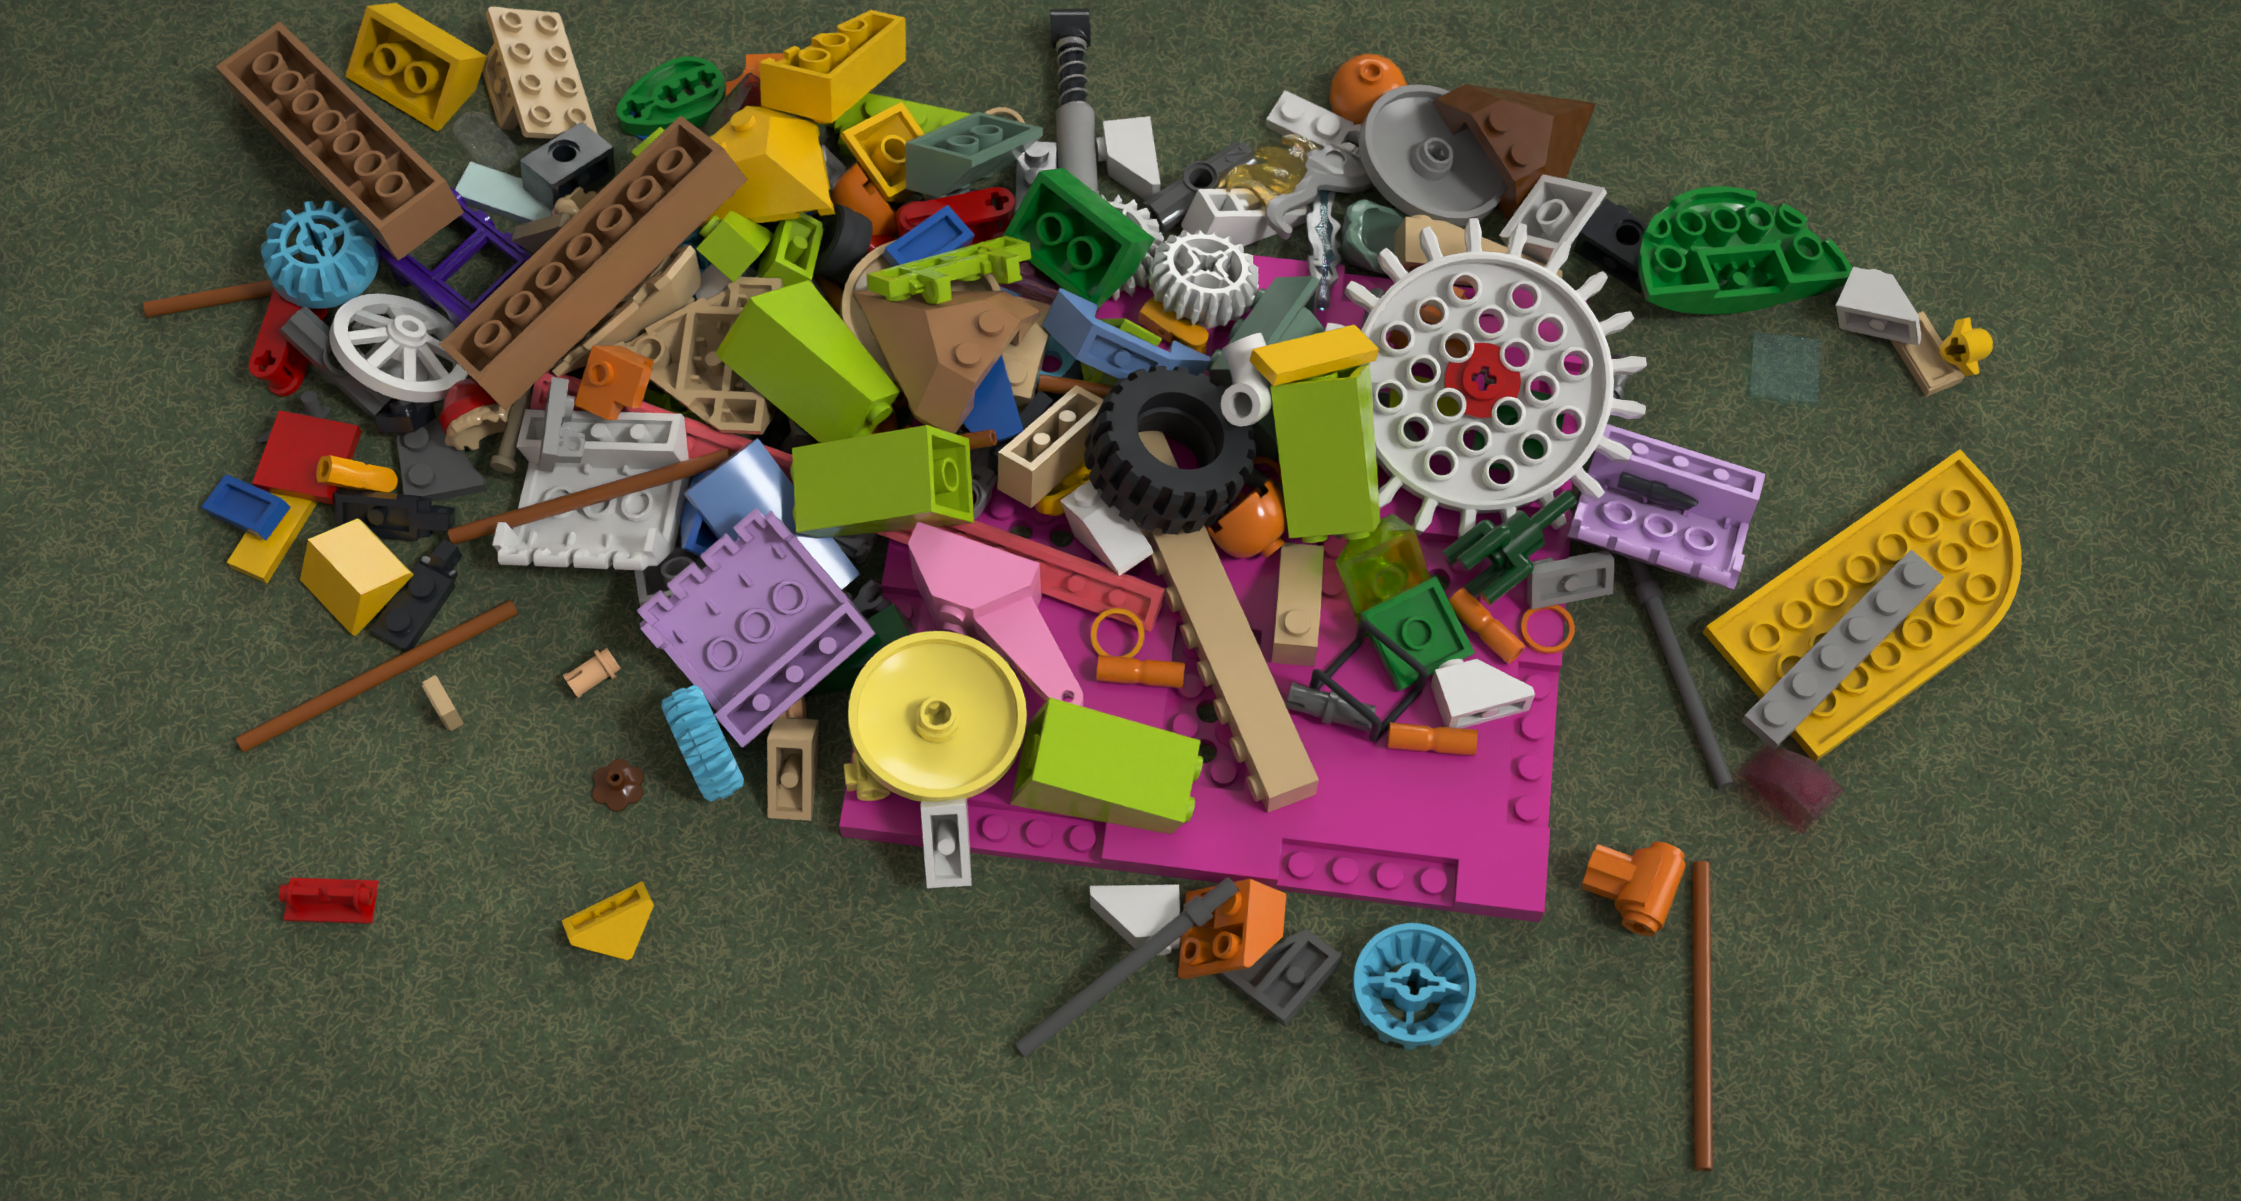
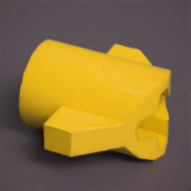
(1966, 346)

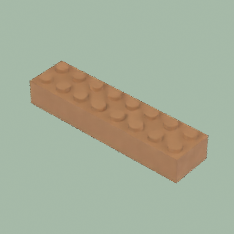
(340, 140)
(594, 262)

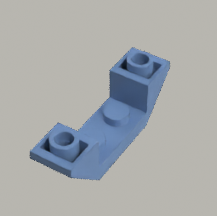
(1107, 348)

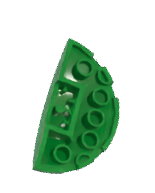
(1734, 254)

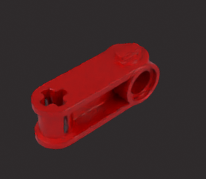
(972, 208)
(276, 353)

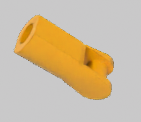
(1169, 328)
(355, 475)

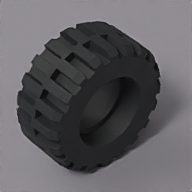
(1144, 485)

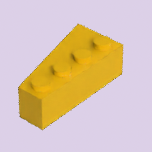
(836, 68)

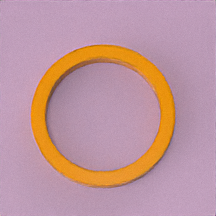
(1134, 617)

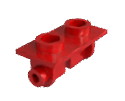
(329, 900)

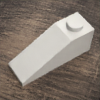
(1234, 215)

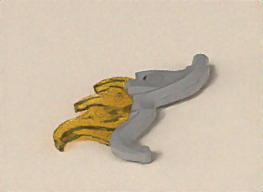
(1295, 176)

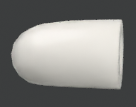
(1250, 394)

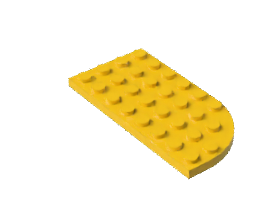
(1948, 520)

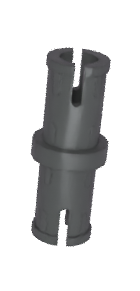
(1326, 706)

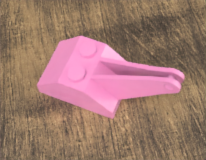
(993, 600)

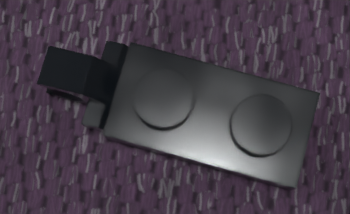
(392, 513)
(419, 599)

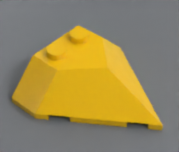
(781, 162)

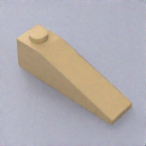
(1450, 242)

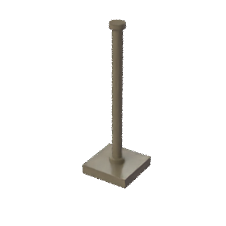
(531, 237)

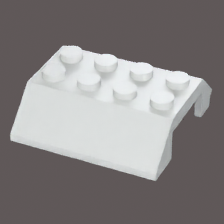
(623, 531)

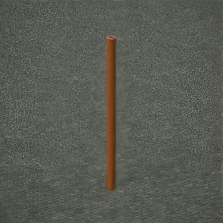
(589, 496)
(376, 676)
(1702, 1017)

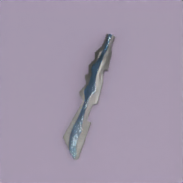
(1323, 245)

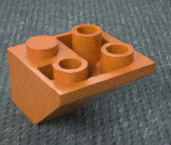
(1236, 934)

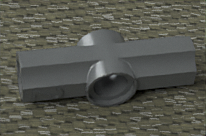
(1174, 201)
(312, 340)

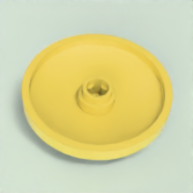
(937, 716)

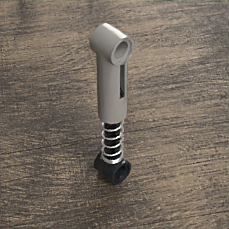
(1075, 117)

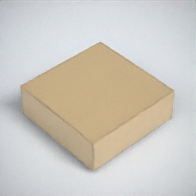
(442, 703)

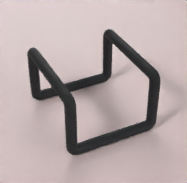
(1320, 678)

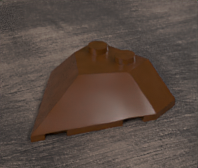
(1519, 133)

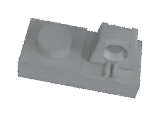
(558, 443)
(1570, 579)

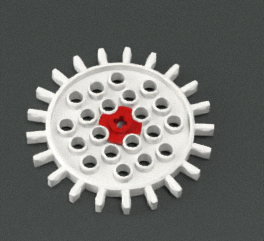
(1582, 396)

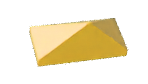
(612, 924)

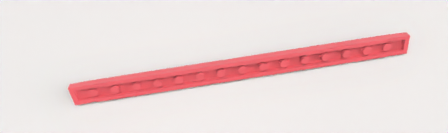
(1060, 573)

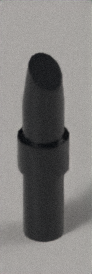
(1656, 491)

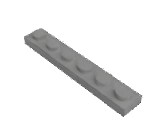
(1841, 650)

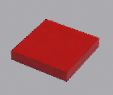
(294, 453)

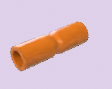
(1490, 630)
(1135, 671)
(1438, 739)

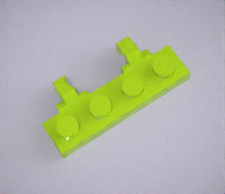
(926, 116)
(933, 274)

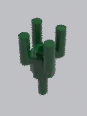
(1506, 548)

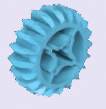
(702, 743)

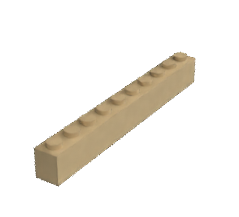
(1230, 659)

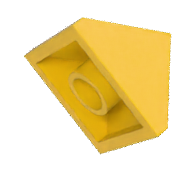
(881, 149)
(352, 573)

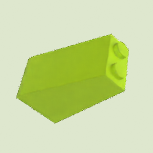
(808, 363)
(1328, 454)
(882, 483)
(1106, 769)

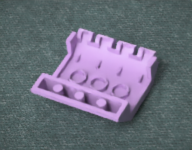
(1692, 542)
(755, 624)

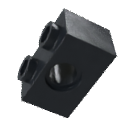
(567, 162)
(1601, 242)

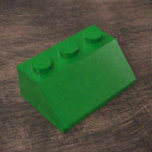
(1078, 236)

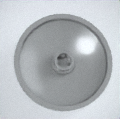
(1422, 163)

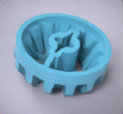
(320, 279)
(1426, 953)

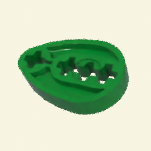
(668, 80)

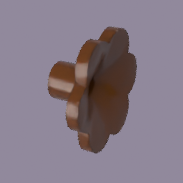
(619, 793)

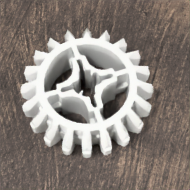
(1203, 278)

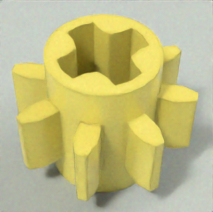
(860, 780)

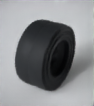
(842, 244)

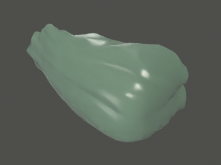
(1367, 232)

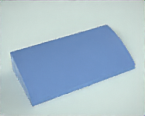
(756, 481)

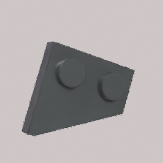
(433, 468)
(1286, 975)

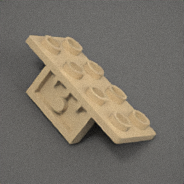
(533, 74)

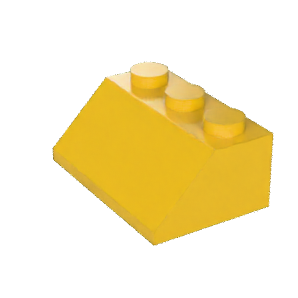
(414, 64)

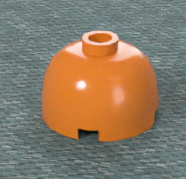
(1361, 84)
(860, 194)
(1253, 524)

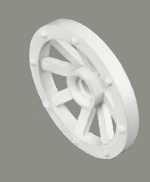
(403, 338)

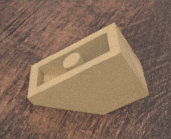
(792, 768)

